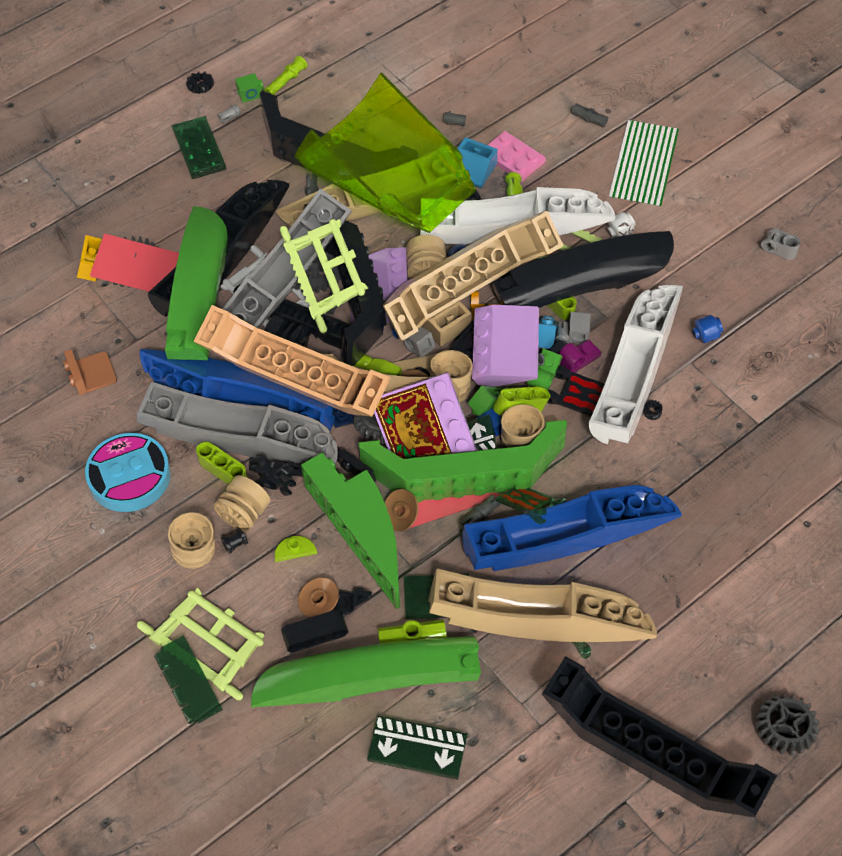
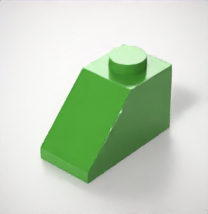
(484, 399)

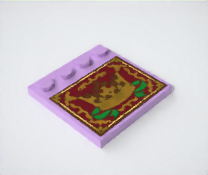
(424, 419)

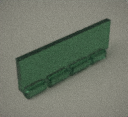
(191, 682)

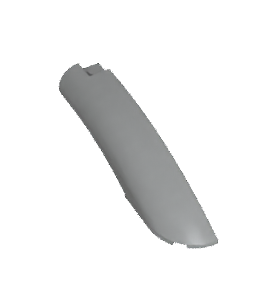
(275, 276)
(235, 426)

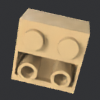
(448, 323)

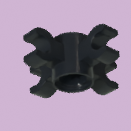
(273, 475)

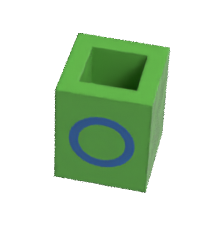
(249, 87)

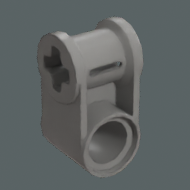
(782, 244)

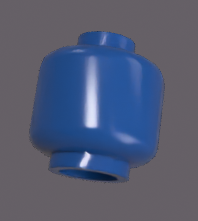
(707, 328)

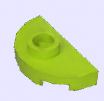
(294, 548)

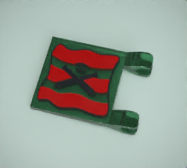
(529, 502)

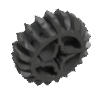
(801, 715)

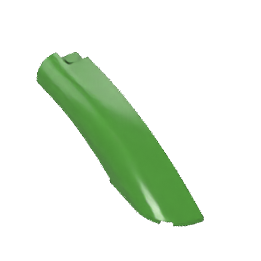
(195, 283)
(368, 670)

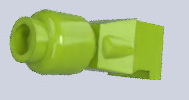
(379, 365)

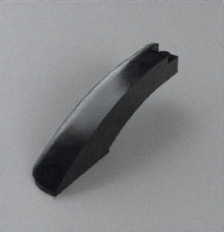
(245, 218)
(586, 269)

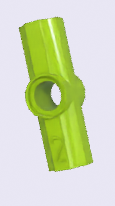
(424, 630)

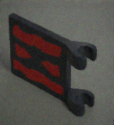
(579, 392)

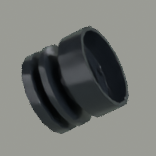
(293, 332)

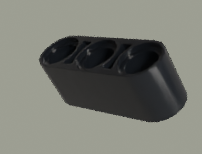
(314, 631)

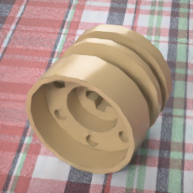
(424, 253)
(459, 369)
(521, 425)
(242, 503)
(190, 530)

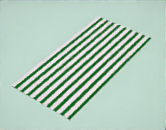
(644, 163)

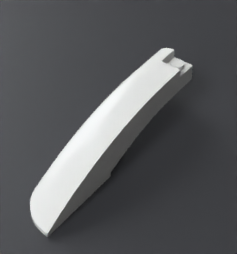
(568, 208)
(635, 364)

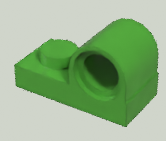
(546, 372)

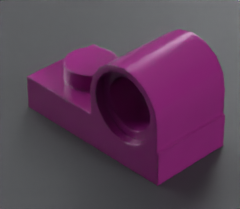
(577, 357)

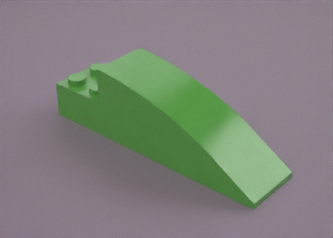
(359, 517)

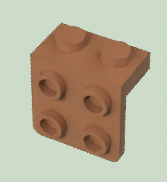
(89, 372)

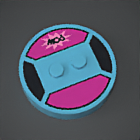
(128, 472)

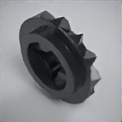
(202, 86)

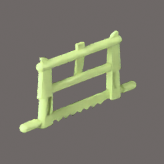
(338, 297)
(238, 659)

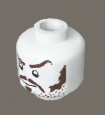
(622, 225)

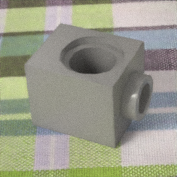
(579, 327)
(420, 342)

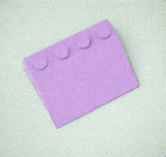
(391, 270)
(505, 344)

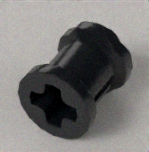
(234, 540)

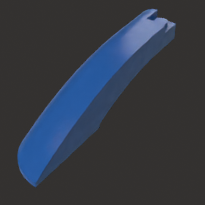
(230, 384)
(569, 528)

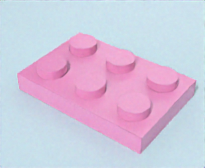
(516, 155)

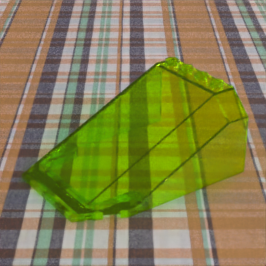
(391, 159)

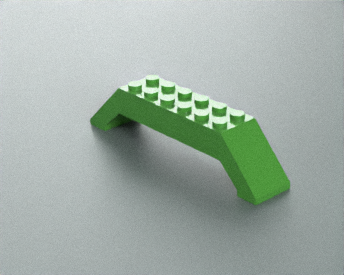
(468, 471)

